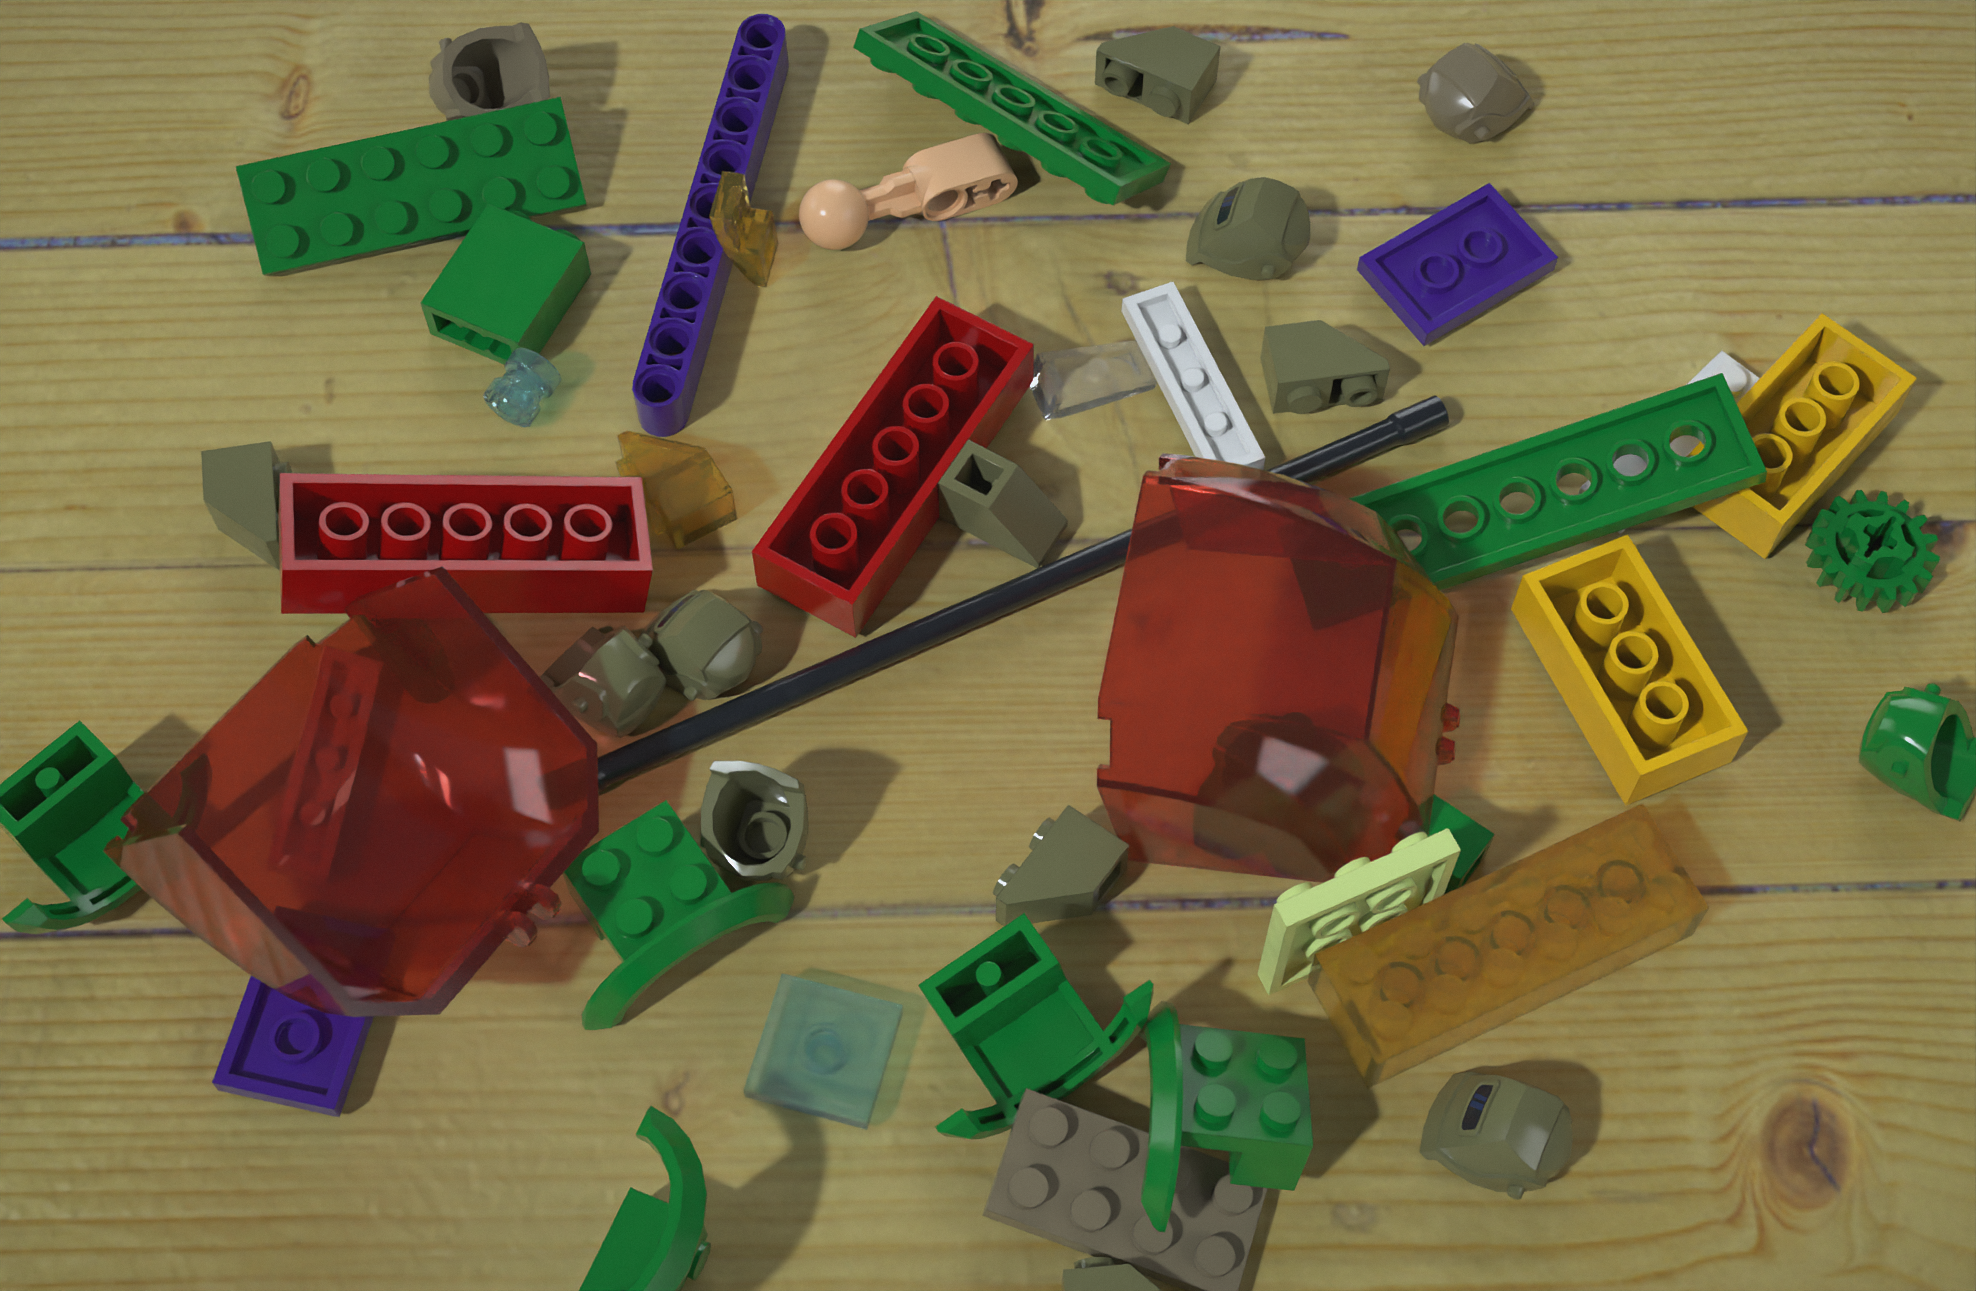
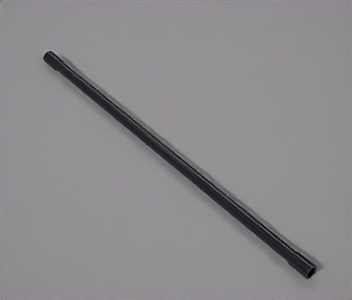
(788, 691)

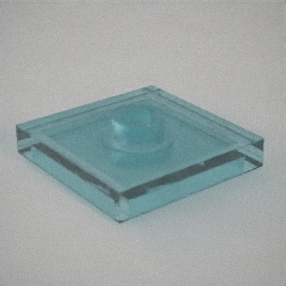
(824, 1051)

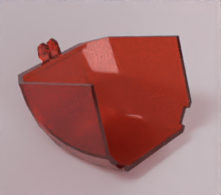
(1271, 677)
(373, 809)

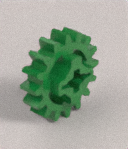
(1892, 572)

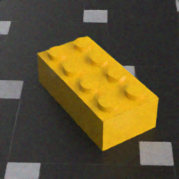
(1809, 426)
(1628, 669)

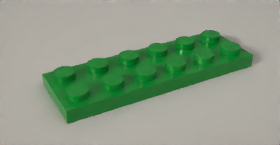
(1012, 107)
(409, 185)

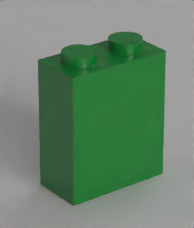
(506, 285)

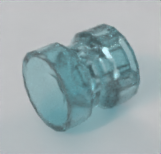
(522, 387)

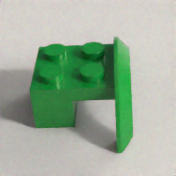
(62, 816)
(657, 905)
(1023, 1025)
(1225, 1095)
(655, 1241)

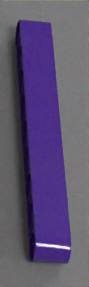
(735, 145)

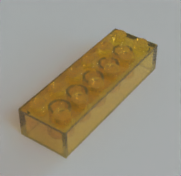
(1505, 945)

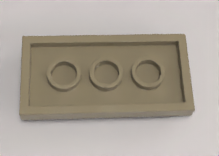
(1081, 1186)

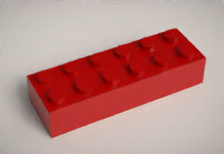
(878, 478)
(501, 538)

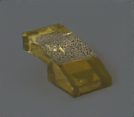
(744, 232)

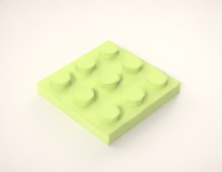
(1354, 901)

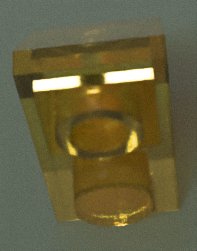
(680, 486)

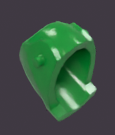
(1923, 749)

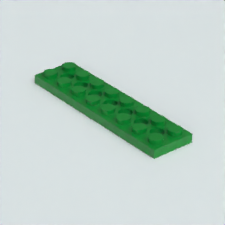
(1585, 448)

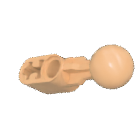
(933, 182)

